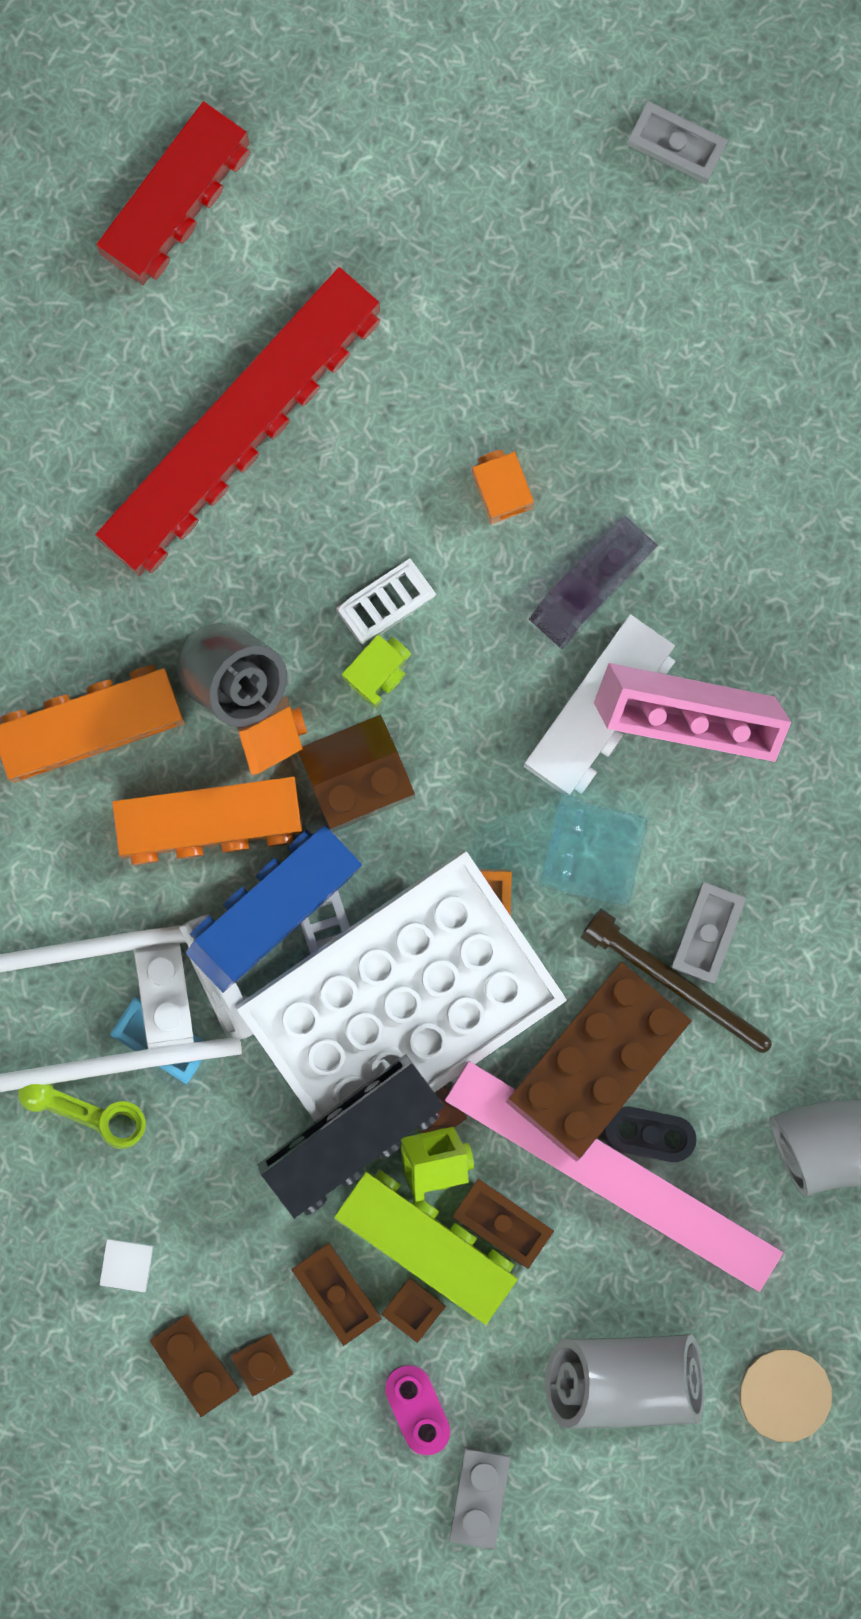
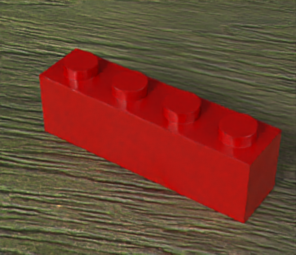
(174, 193)

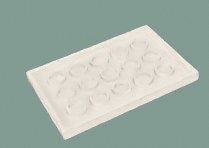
(419, 977)

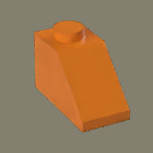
(273, 737)

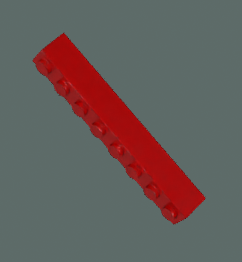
(239, 423)

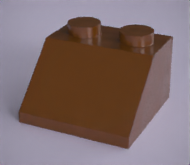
(356, 773)

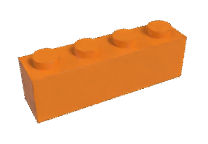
(88, 724)
(207, 819)

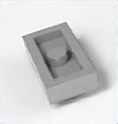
(677, 142)
(708, 933)
(480, 1498)

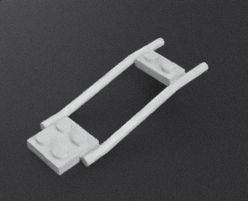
(162, 1003)

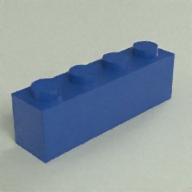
(273, 908)

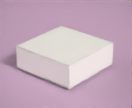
(126, 1265)

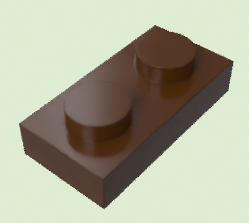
(503, 1223)
(336, 1294)
(194, 1365)

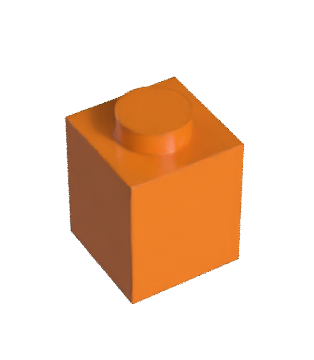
(502, 486)

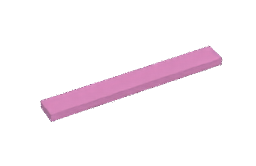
(622, 1183)

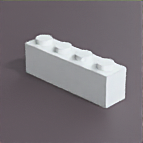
(579, 732)

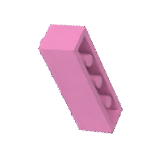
(691, 712)

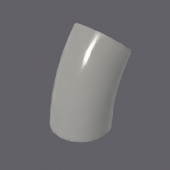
(820, 1145)
(625, 1382)

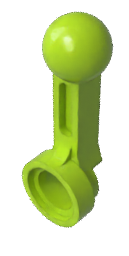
(41, 1097)

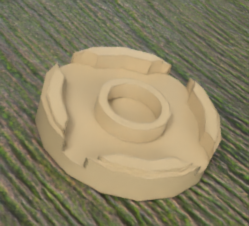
(785, 1395)

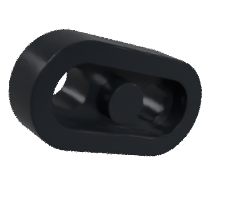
(650, 1133)

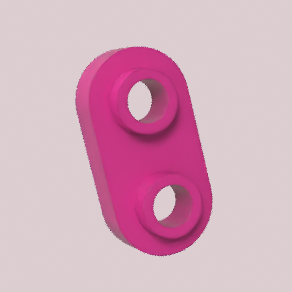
(417, 1410)

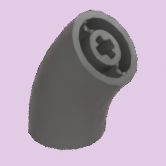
(231, 674)

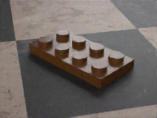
(598, 1061)

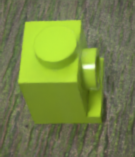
(377, 669)
(435, 1161)

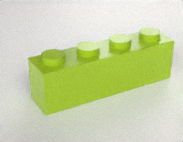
(426, 1246)

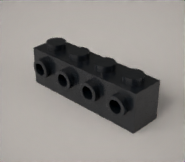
(351, 1137)

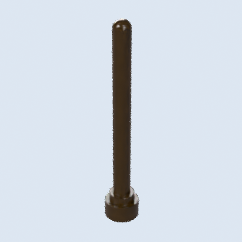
(606, 934)

